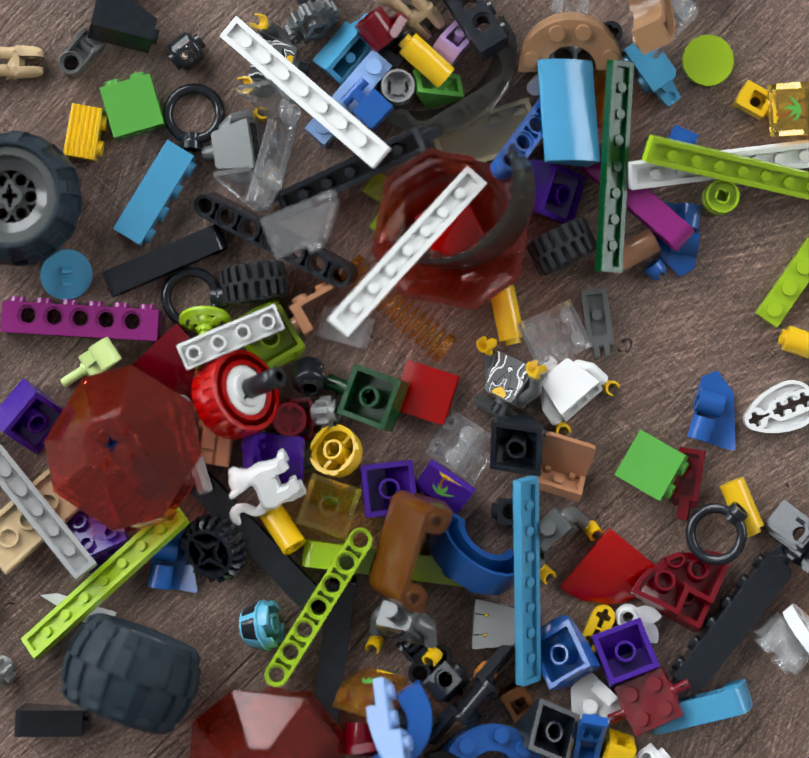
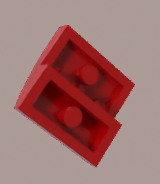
(459, 234)
(429, 392)

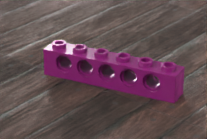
(13, 319)

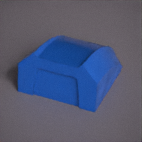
(565, 653)

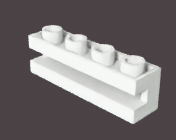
(230, 336)

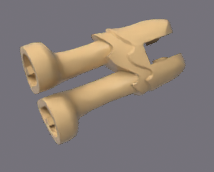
(416, 14)
(16, 67)

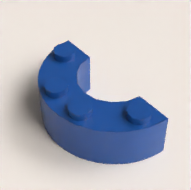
(469, 564)
(487, 737)

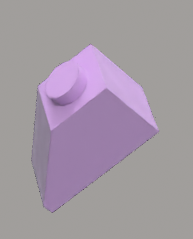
(452, 43)

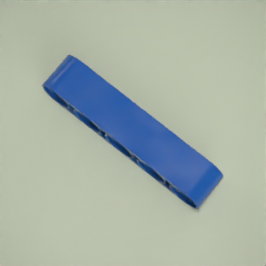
(522, 137)

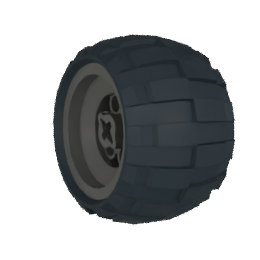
(58, 202)
(130, 674)

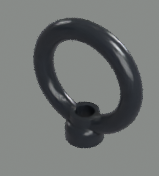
(192, 140)
(216, 294)
(735, 514)

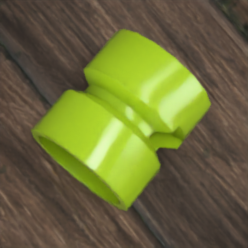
(720, 197)

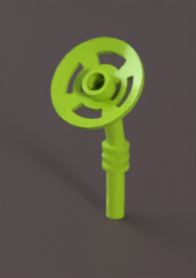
(203, 322)

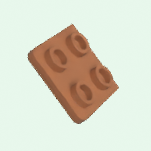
(300, 320)
(565, 465)

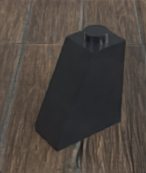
(123, 25)
(51, 721)

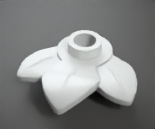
(648, 617)

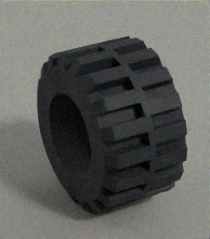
(561, 246)
(254, 282)

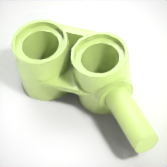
(96, 360)

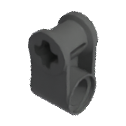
(81, 52)

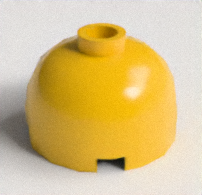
(336, 451)

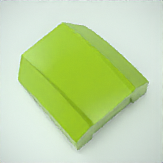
(281, 346)

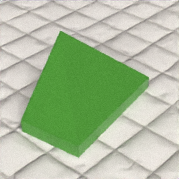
(431, 96)

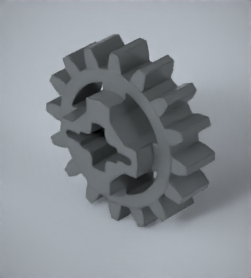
(312, 21)

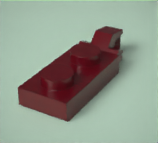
(689, 485)

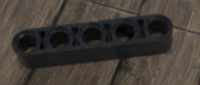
(165, 260)

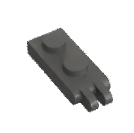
(597, 320)

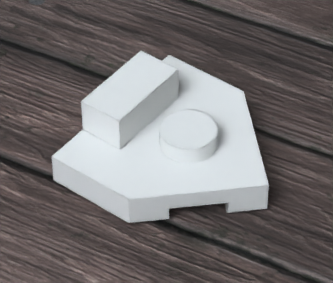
(593, 697)

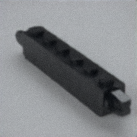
(357, 170)
(733, 619)

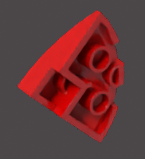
(607, 571)

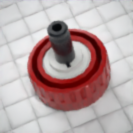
(237, 394)

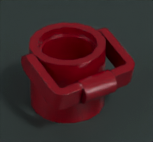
(379, 28)
(292, 418)
(359, 740)

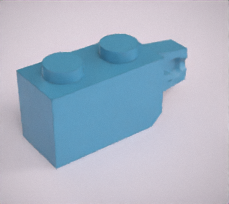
(343, 53)
(653, 75)

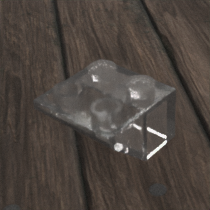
(461, 446)
(778, 638)

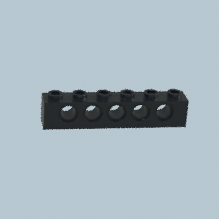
(485, 42)

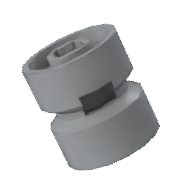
(398, 87)

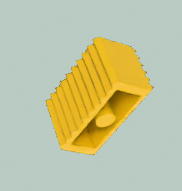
(85, 132)

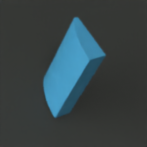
(568, 112)

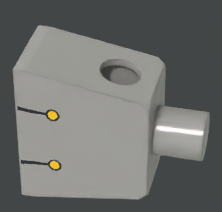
(492, 624)

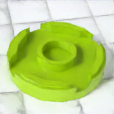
(707, 60)

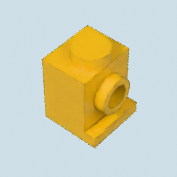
(749, 91)

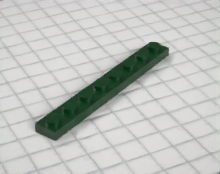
(614, 166)

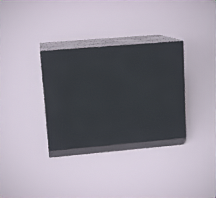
(517, 445)
(548, 729)

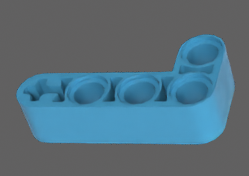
(711, 706)

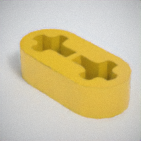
(593, 620)

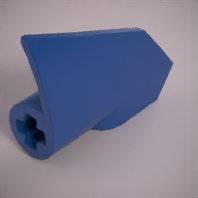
(684, 259)
(714, 412)
(170, 570)

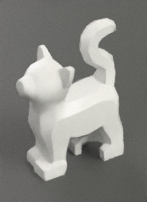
(265, 480)

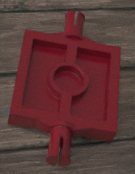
(649, 701)

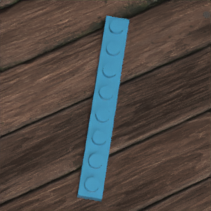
(527, 580)

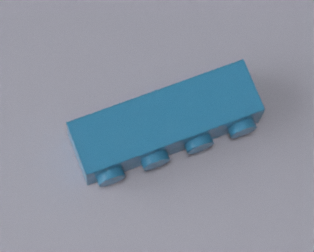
(155, 193)

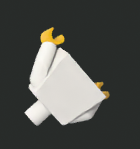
(570, 388)

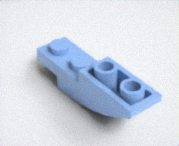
(383, 722)

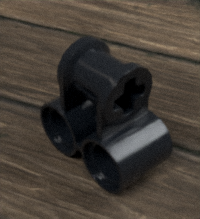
(415, 656)

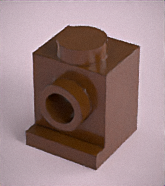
(513, 692)

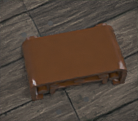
(400, 543)

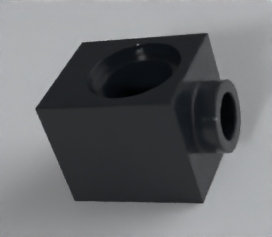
(396, 61)
(497, 511)
(437, 685)

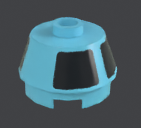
(261, 625)

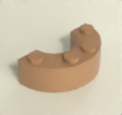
(652, 24)
(567, 30)

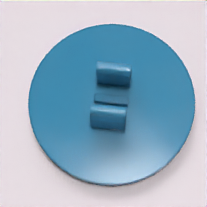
(66, 274)

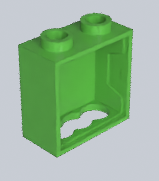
(132, 106)
(652, 466)

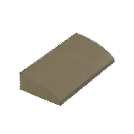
(489, 134)

